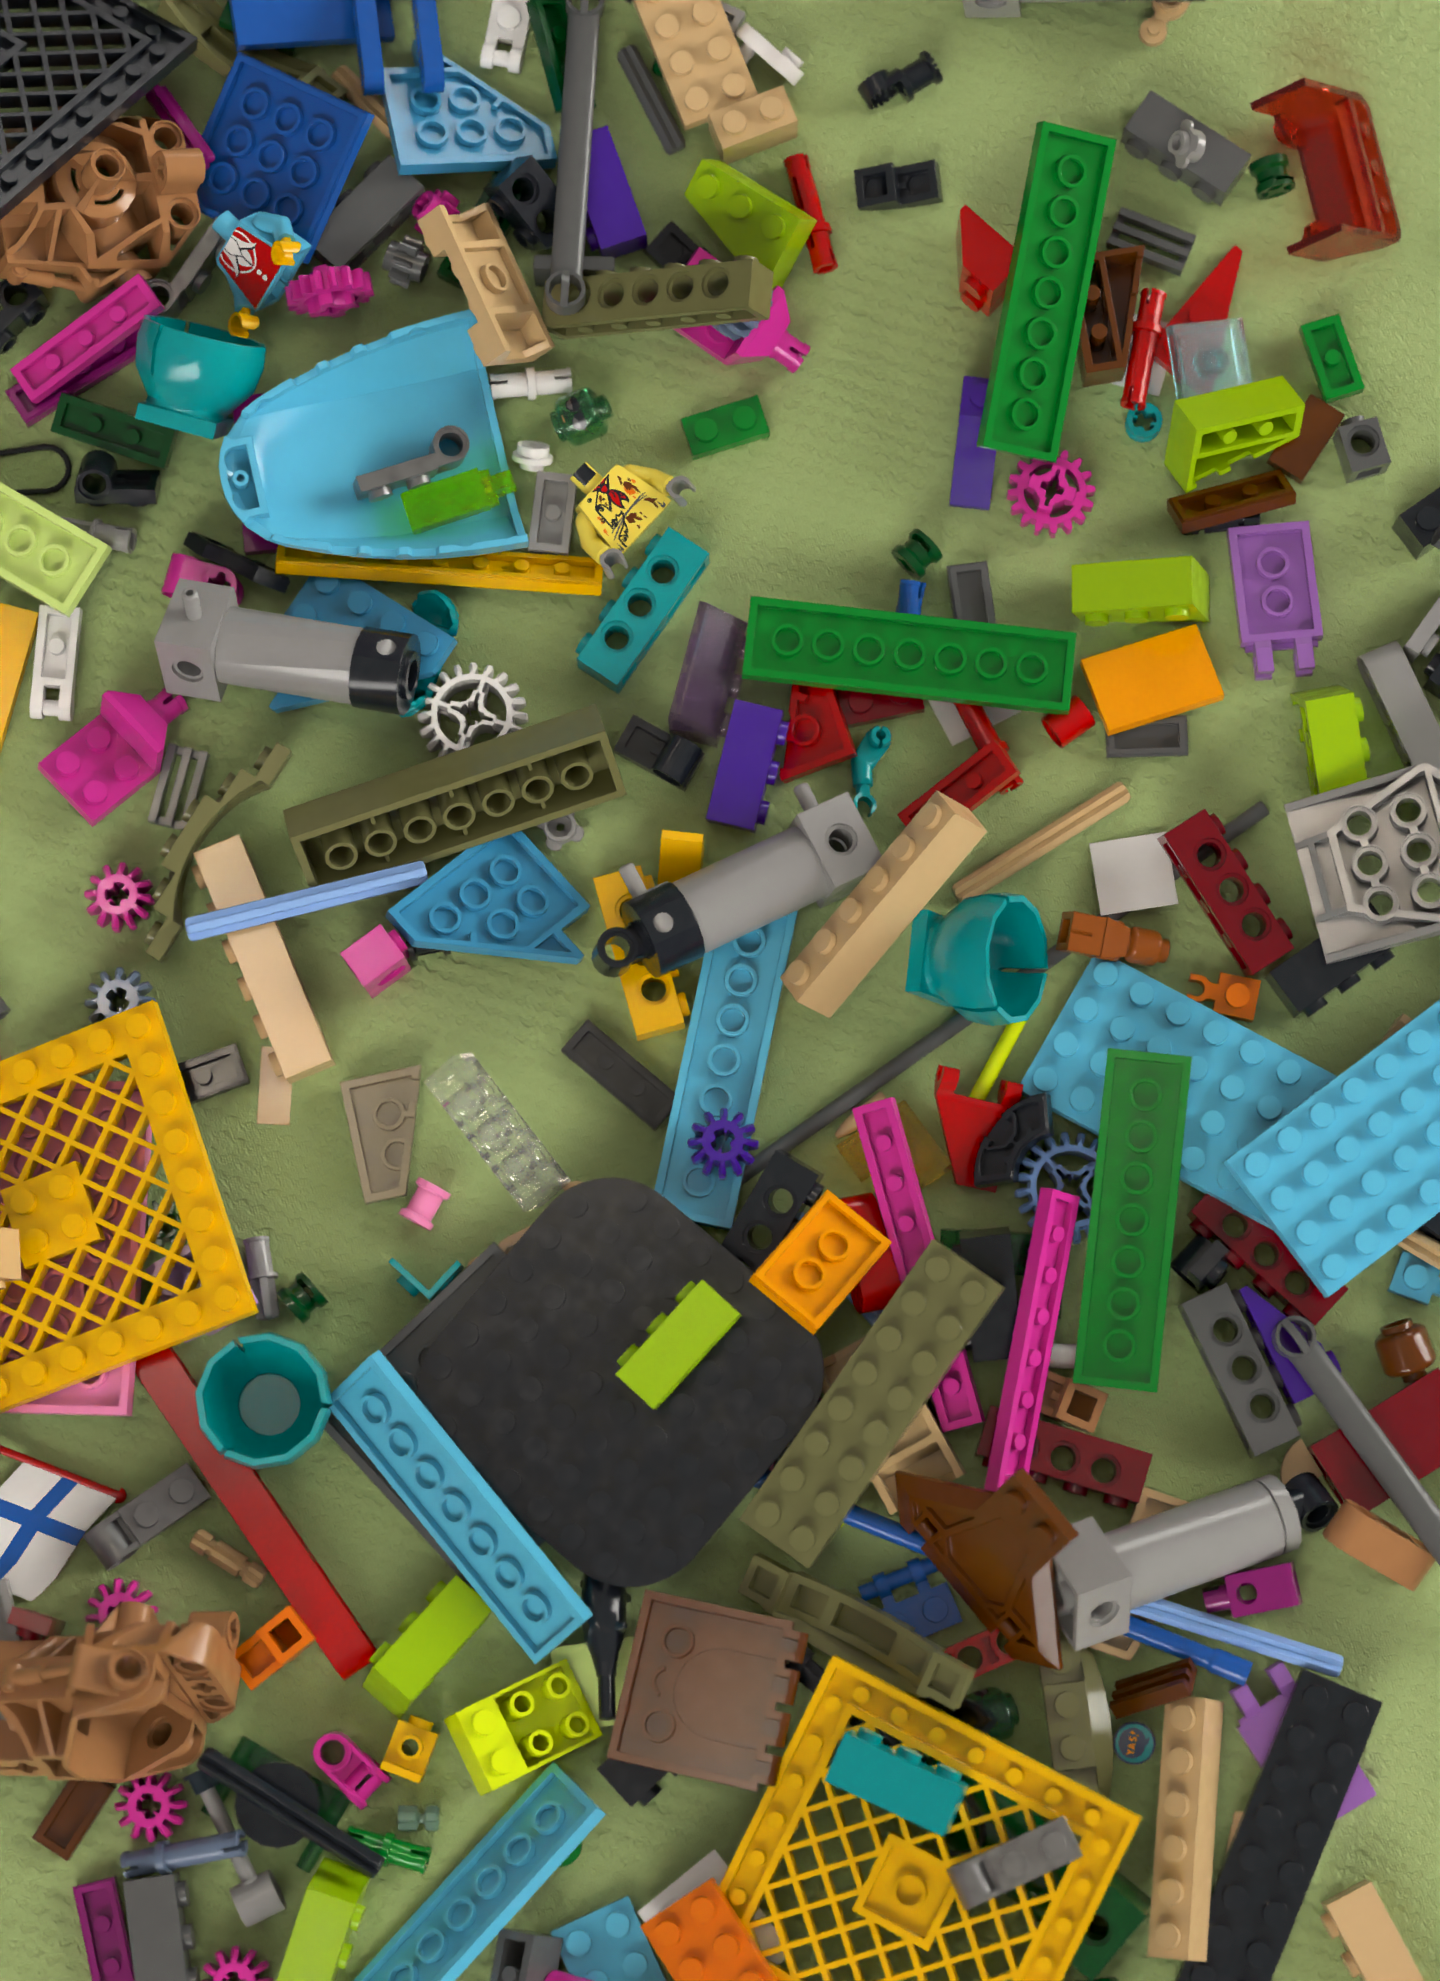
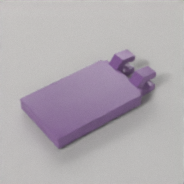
(1275, 594)
(1261, 1722)

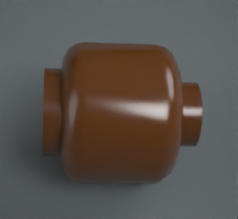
(1405, 1350)

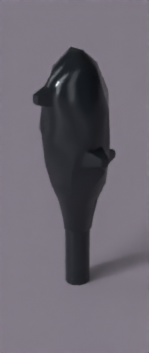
(604, 1636)

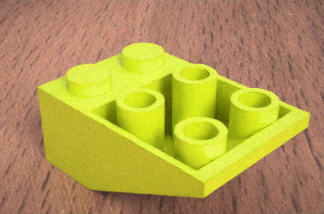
(523, 1727)

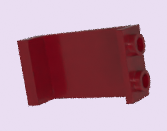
(1410, 1424)

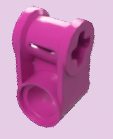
(194, 569)
(351, 1769)

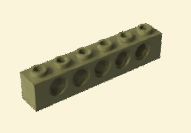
(666, 298)

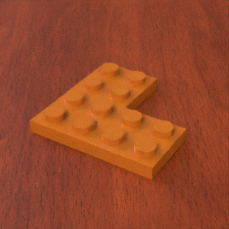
(706, 1940)

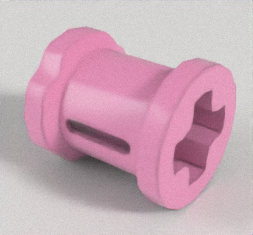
(424, 1203)

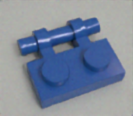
(926, 1611)

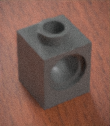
(1358, 465)

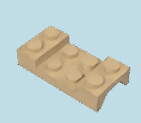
(496, 292)
(920, 1451)

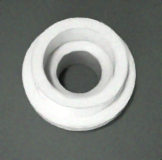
(532, 455)

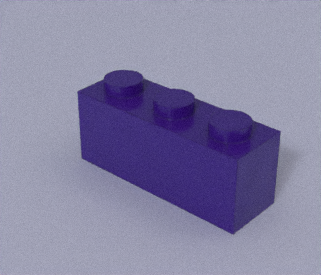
(611, 208)
(747, 766)

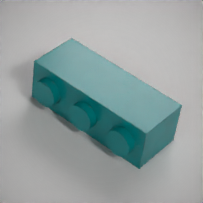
(897, 1780)

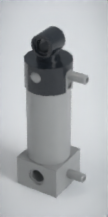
(680, 921)

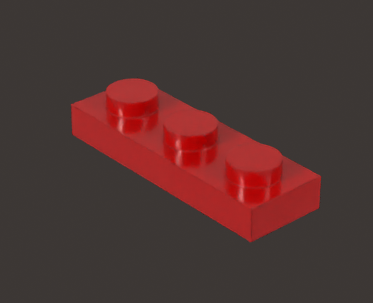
(971, 781)

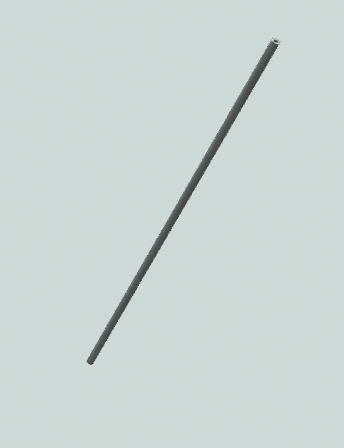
(944, 1032)

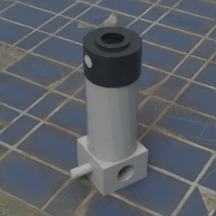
(215, 643)

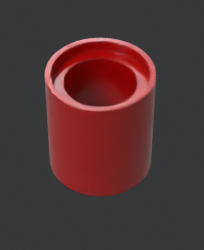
(1066, 728)

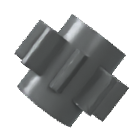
(406, 261)

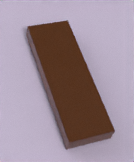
(1231, 501)

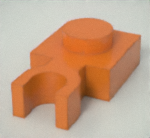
(1231, 996)

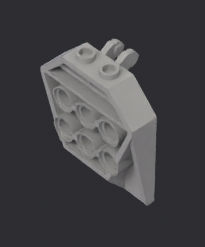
(1332, 855)

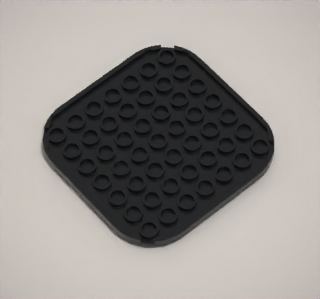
(562, 1440)

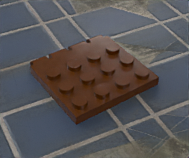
(707, 1691)

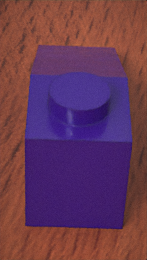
(972, 464)
(1264, 1318)

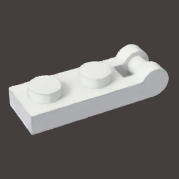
(510, 26)
(55, 663)

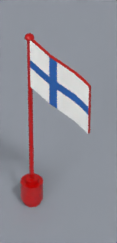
(44, 1521)

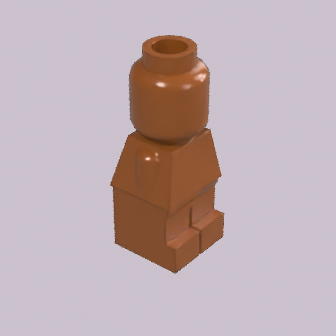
(1110, 939)

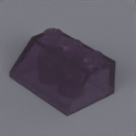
(708, 676)

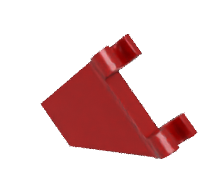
(968, 1121)

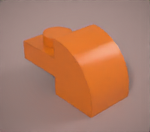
(273, 1647)

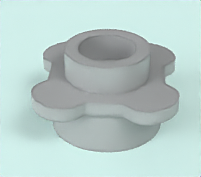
(1187, 144)
(557, 838)

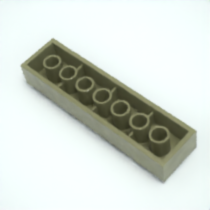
(457, 799)
(872, 1403)

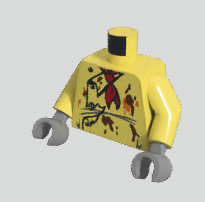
(621, 508)

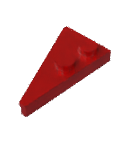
(1207, 303)
(816, 733)

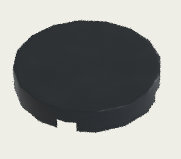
(291, 1781)

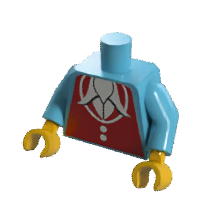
(257, 262)

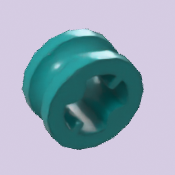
(1138, 433)

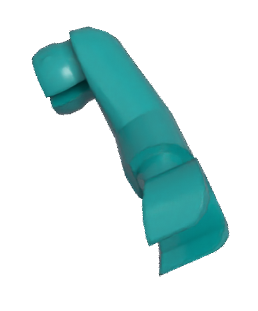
(869, 753)

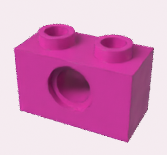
(378, 959)

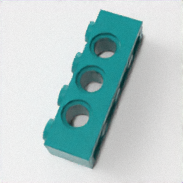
(616, 666)

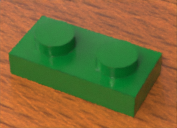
(1331, 358)
(725, 427)

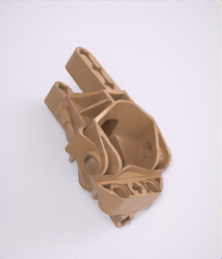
(91, 247)
(119, 1697)

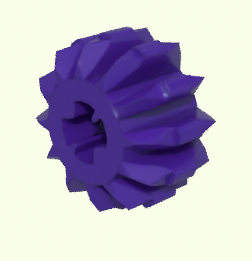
(738, 1145)

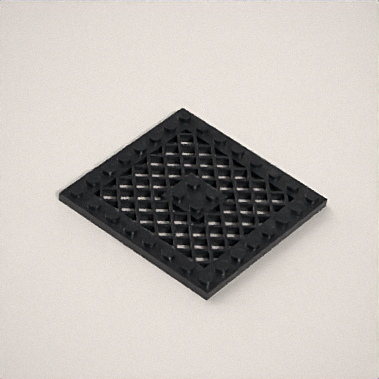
(147, 55)

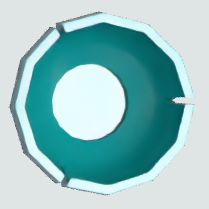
(194, 375)
(962, 954)
(263, 1400)

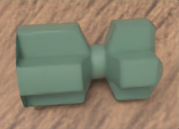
(410, 1818)

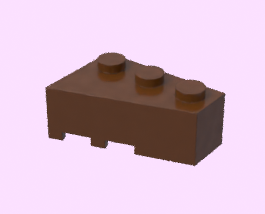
(1109, 315)

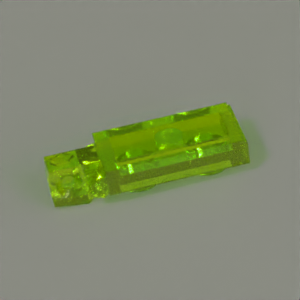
(455, 498)

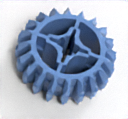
(1058, 1172)

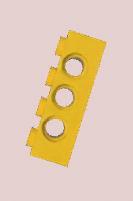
(647, 1016)

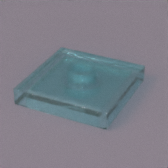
(1208, 356)

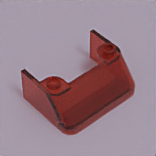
(1340, 168)

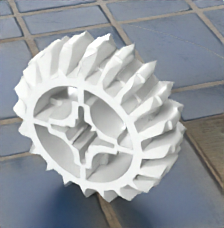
(457, 710)

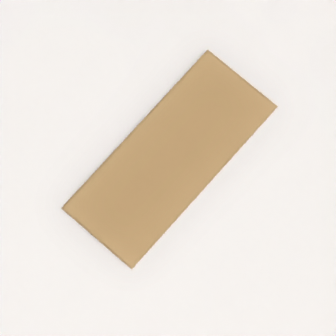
(273, 1095)

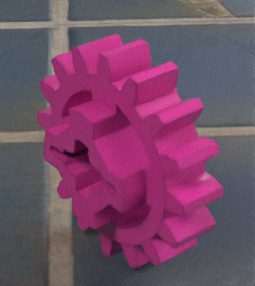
(329, 291)
(1064, 499)

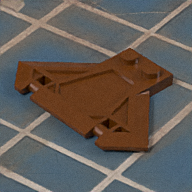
(995, 1554)

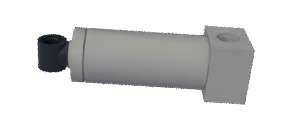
(1178, 1549)

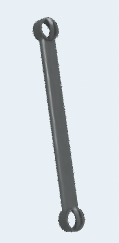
(574, 156)
(1362, 1432)

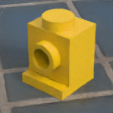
(408, 1766)

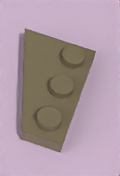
(382, 1129)

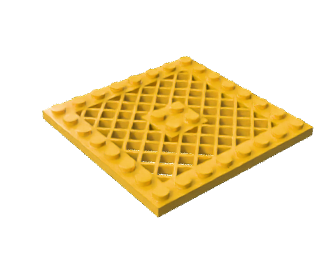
(61, 1219)
(909, 1884)

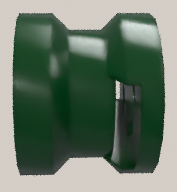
(1271, 176)
(917, 554)
(299, 1300)

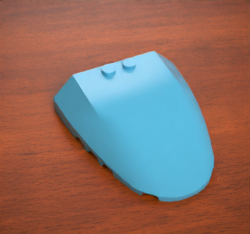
(379, 405)

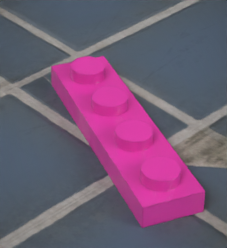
(86, 339)

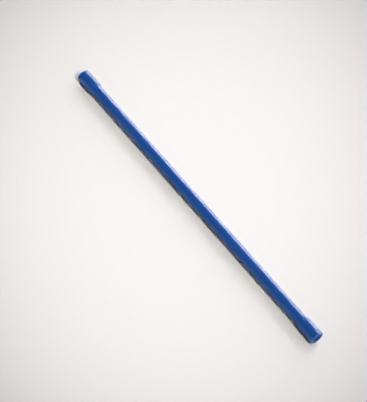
(1213, 1660)

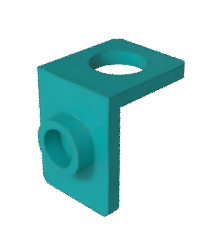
(413, 1286)

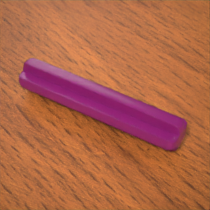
(168, 109)

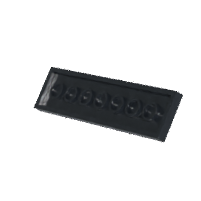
(1284, 1829)

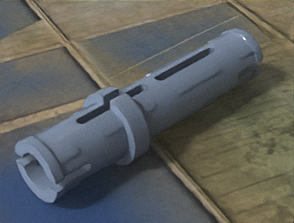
(169, 1856)

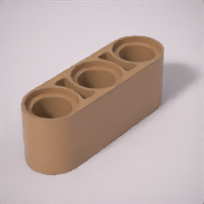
(1379, 1544)

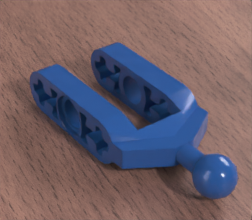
(370, 52)

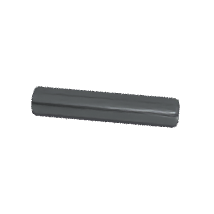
(651, 99)

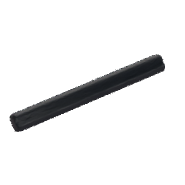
(290, 1812)

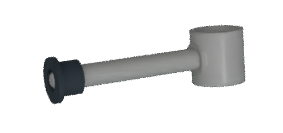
(257, 1894)

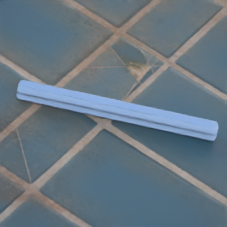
(305, 900)
(1242, 1636)

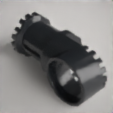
(907, 81)

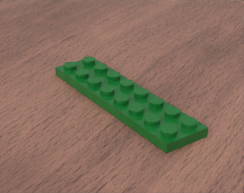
(1046, 292)
(909, 655)
(1132, 1220)

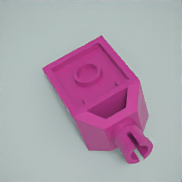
(767, 340)
(113, 752)

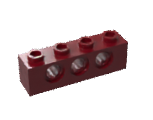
(1204, 883)
(1208, 1219)
(1128, 1464)

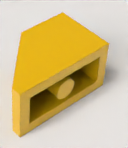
(679, 855)

